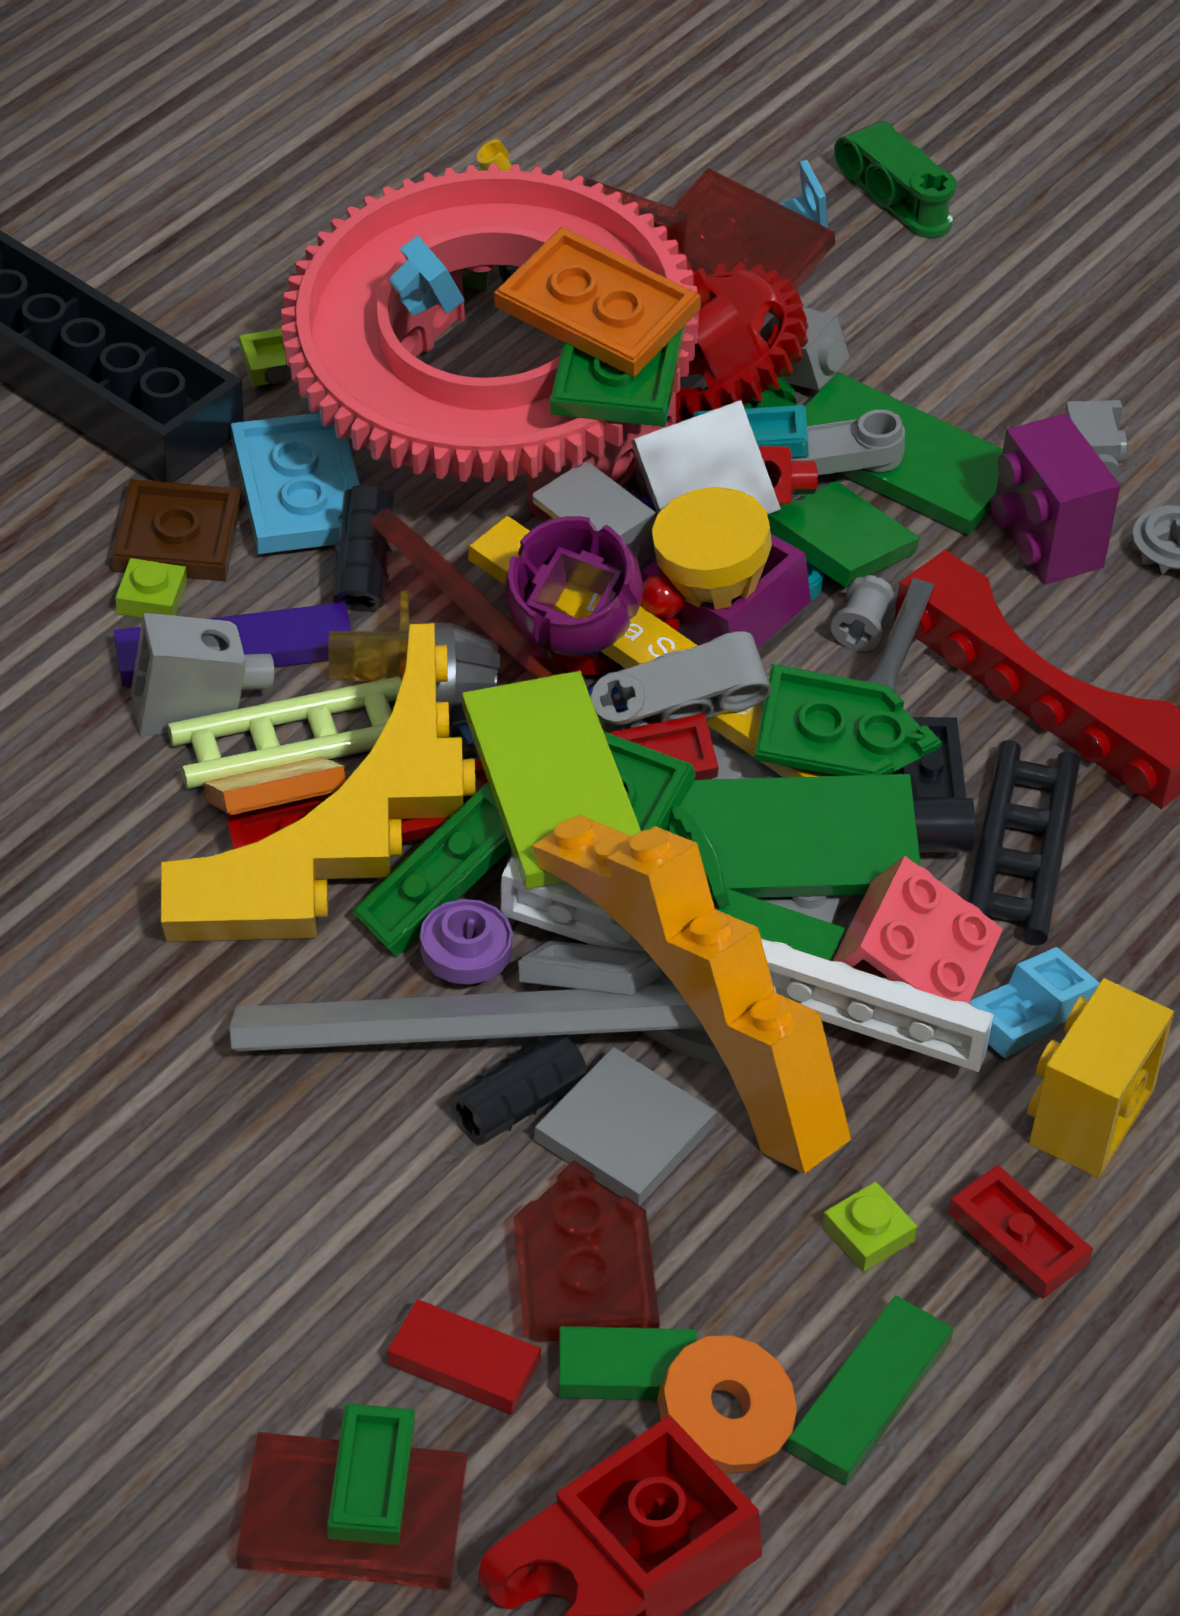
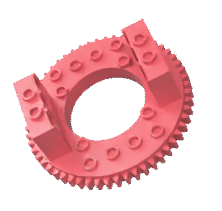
(358, 344)

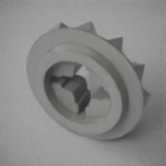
(1151, 537)

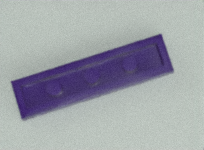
(286, 634)

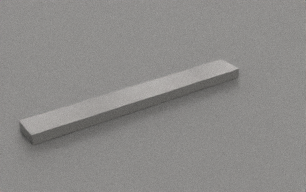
(458, 1018)

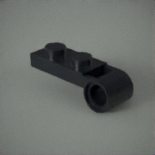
(939, 794)

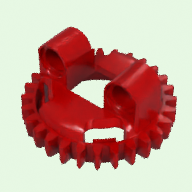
(729, 347)

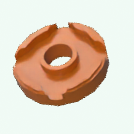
(749, 1375)

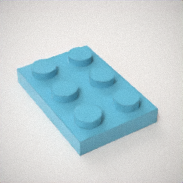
(293, 480)

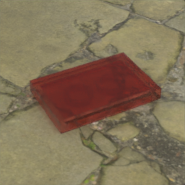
(740, 225)
(290, 1510)

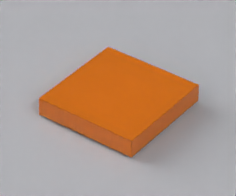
(275, 785)

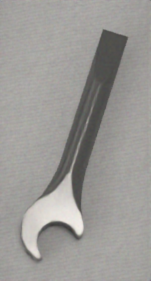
(902, 633)

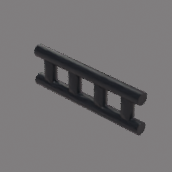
(1052, 825)

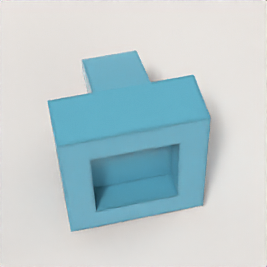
(424, 280)

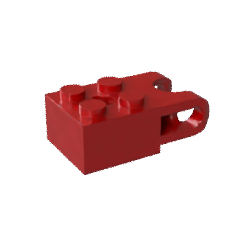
(631, 1534)

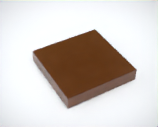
(178, 527)

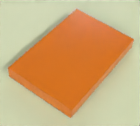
(597, 301)

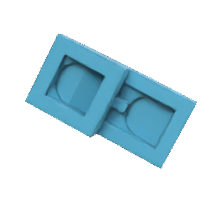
(1034, 1000)

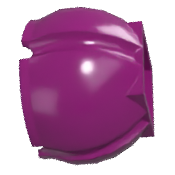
(578, 554)

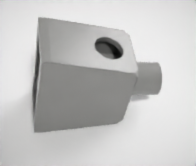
(191, 670)

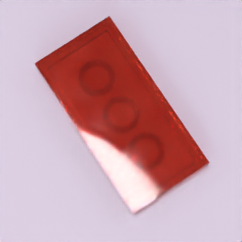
(465, 595)

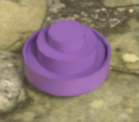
(466, 941)

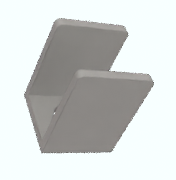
(594, 495)

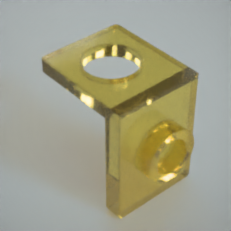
(370, 653)

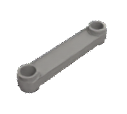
(868, 442)

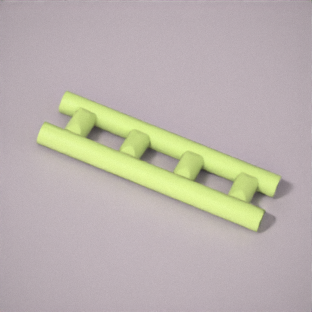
(260, 722)

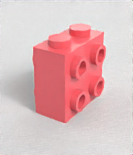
(919, 934)

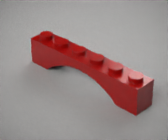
(1118, 732)

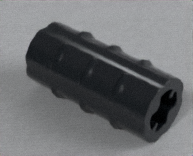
(361, 550)
(517, 1087)

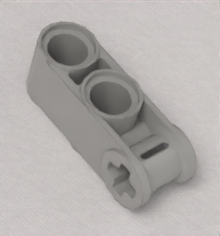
(685, 683)

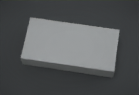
(588, 967)

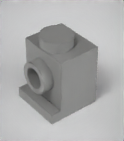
(1099, 425)

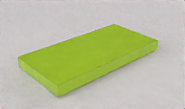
(545, 762)

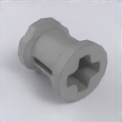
(860, 621)

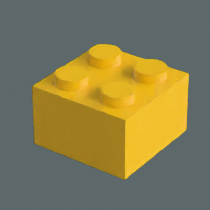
(1098, 1076)

